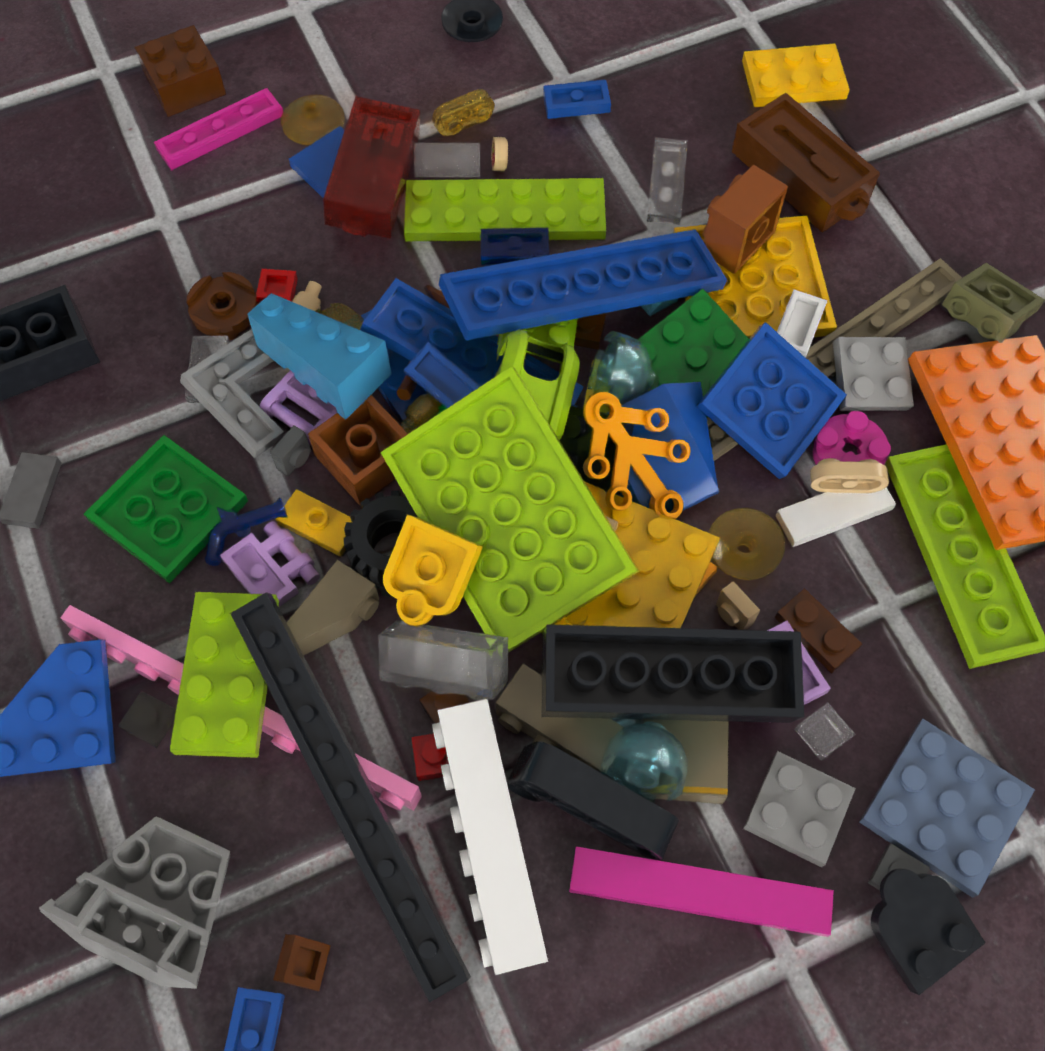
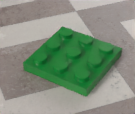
(693, 343)
(165, 508)

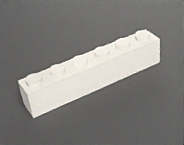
(492, 838)

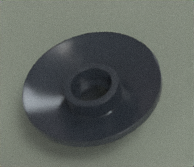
(472, 19)

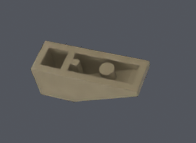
(333, 608)

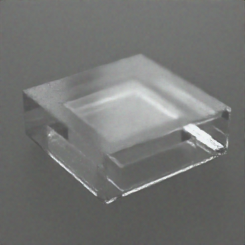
(824, 731)

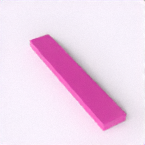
(702, 891)

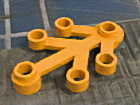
(630, 452)

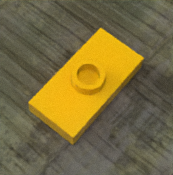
(315, 522)

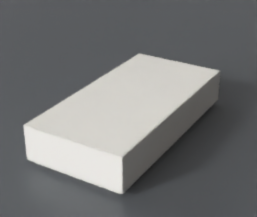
(801, 320)

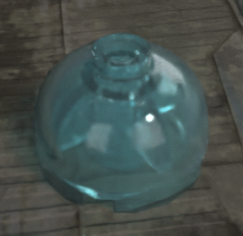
(622, 368)
(646, 760)

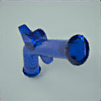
(240, 525)

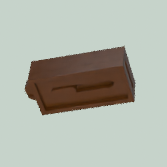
(819, 168)

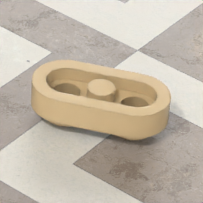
(849, 477)

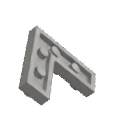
(217, 388)

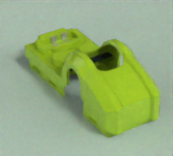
(553, 343)

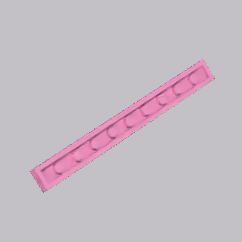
(153, 664)

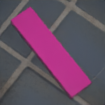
(218, 128)

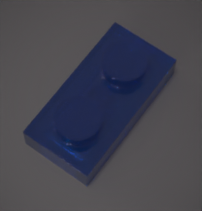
(513, 244)

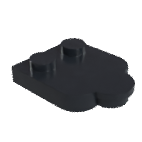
(922, 927)

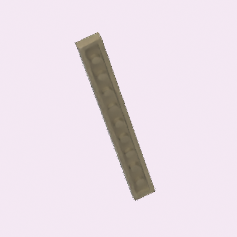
(879, 320)

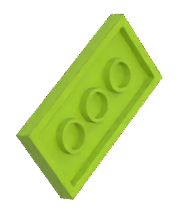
(220, 684)

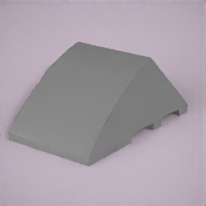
(148, 904)

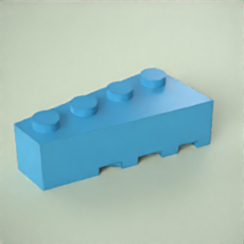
(321, 352)

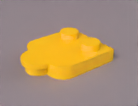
(428, 570)

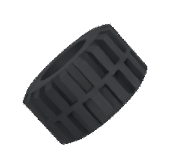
(368, 527)

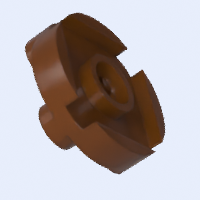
(225, 321)

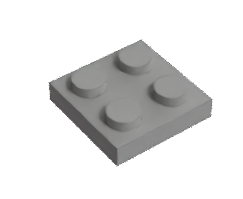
(873, 373)
(799, 809)

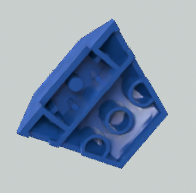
(694, 478)

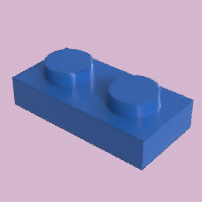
(576, 99)
(254, 1020)

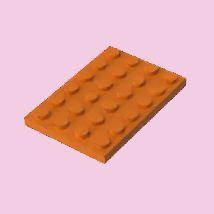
(993, 421)

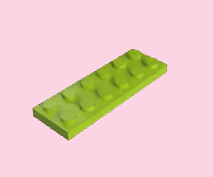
(463, 207)
(971, 577)

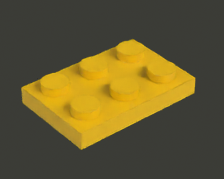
(801, 72)

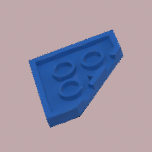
(60, 714)

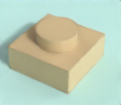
(736, 607)

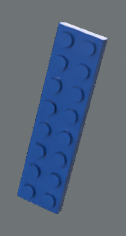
(579, 283)

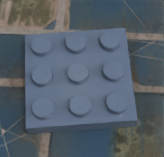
(947, 807)

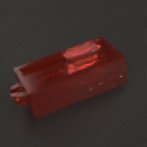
(371, 168)

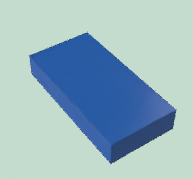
(439, 376)

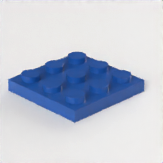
(772, 400)

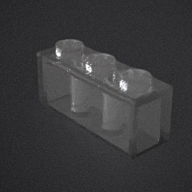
(443, 660)

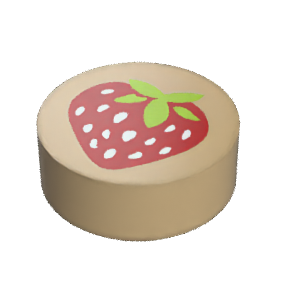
(499, 154)

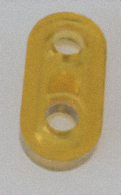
(463, 112)

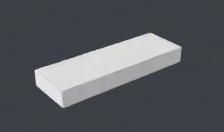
(830, 513)

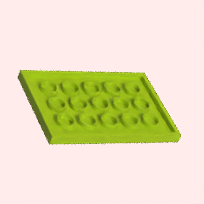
(508, 484)

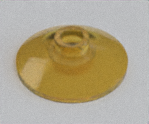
(311, 118)
(753, 530)

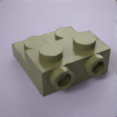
(991, 302)

